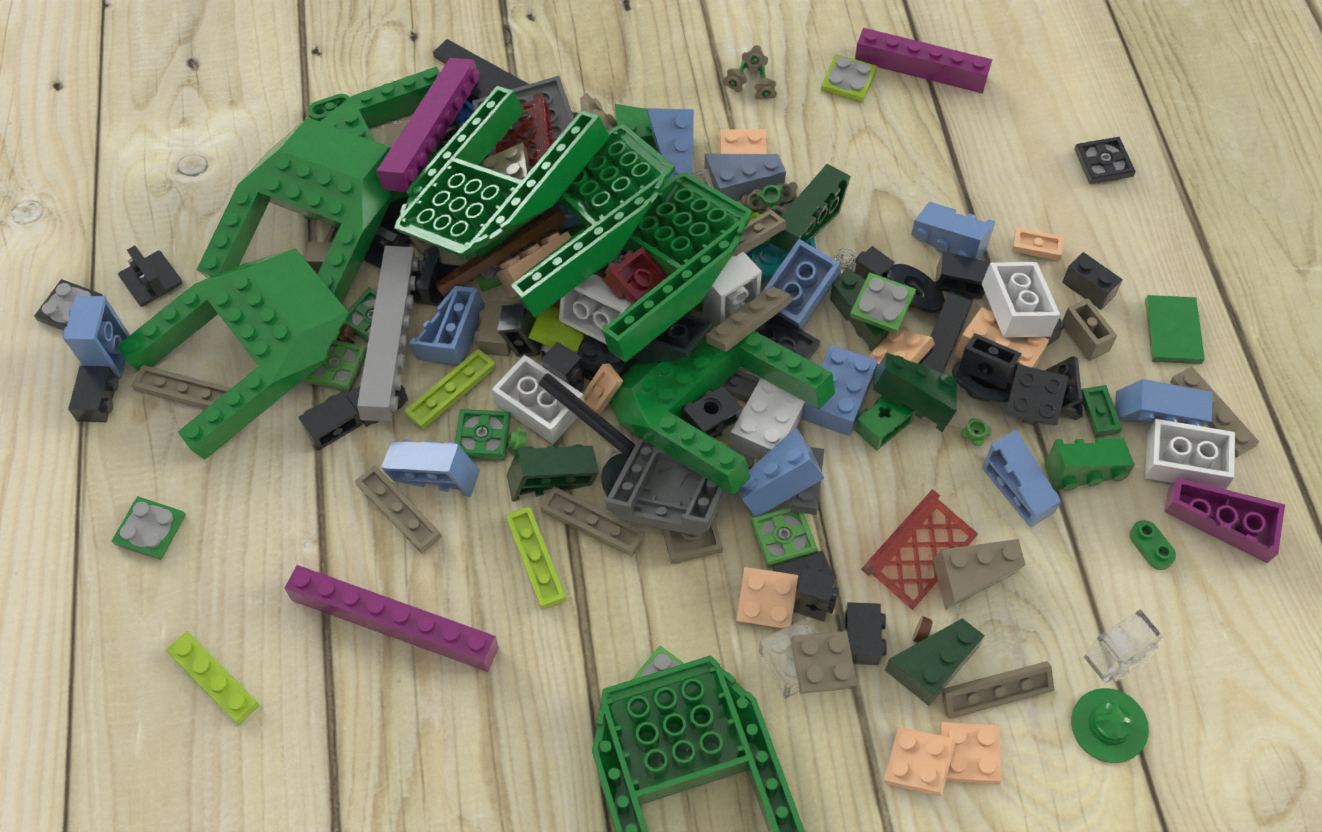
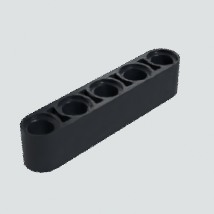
(947, 330)

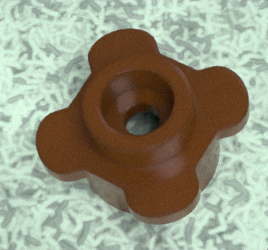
(346, 334)

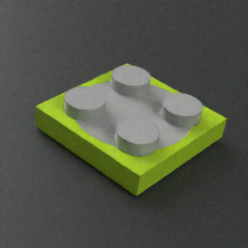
(848, 78)

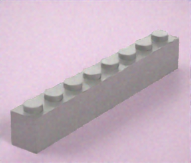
(387, 334)

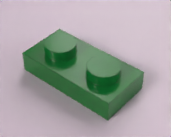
(1101, 411)

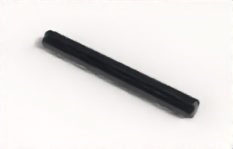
(586, 414)

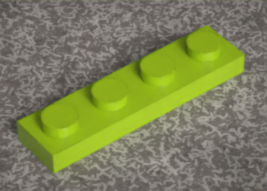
(450, 389)
(536, 558)
(212, 677)

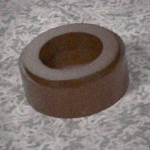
(922, 629)

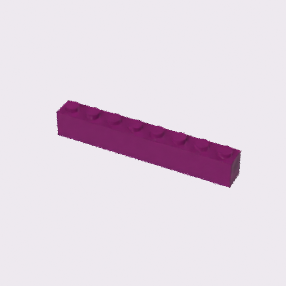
(428, 125)
(392, 618)

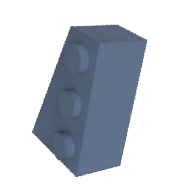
(742, 173)

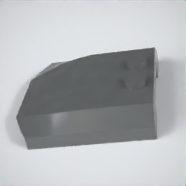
(663, 493)

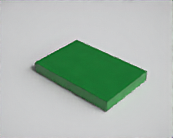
(1174, 329)

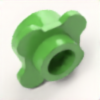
(979, 426)
(516, 440)

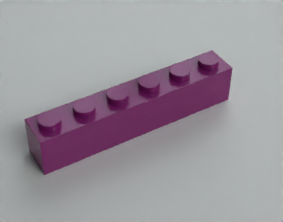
(923, 60)

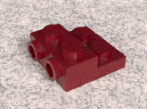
(634, 275)

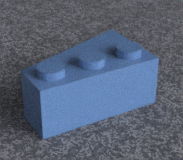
(673, 136)
(953, 232)
(451, 329)
(1156, 400)
(432, 464)
(781, 474)
(1021, 479)

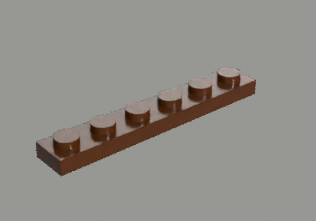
(510, 246)

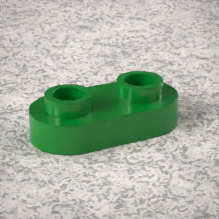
(321, 108)
(1151, 545)

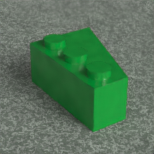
(636, 120)
(1088, 462)

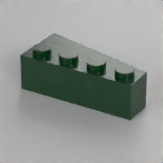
(813, 208)

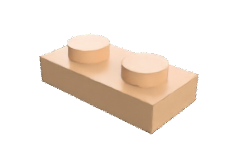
(1037, 244)
(602, 388)

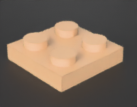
(743, 141)
(904, 344)
(767, 598)
(975, 753)
(919, 761)

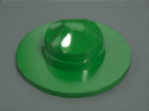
(1109, 725)

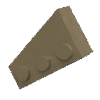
(974, 568)

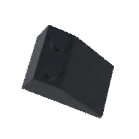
(676, 341)

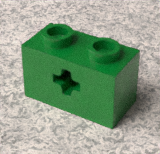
(883, 421)

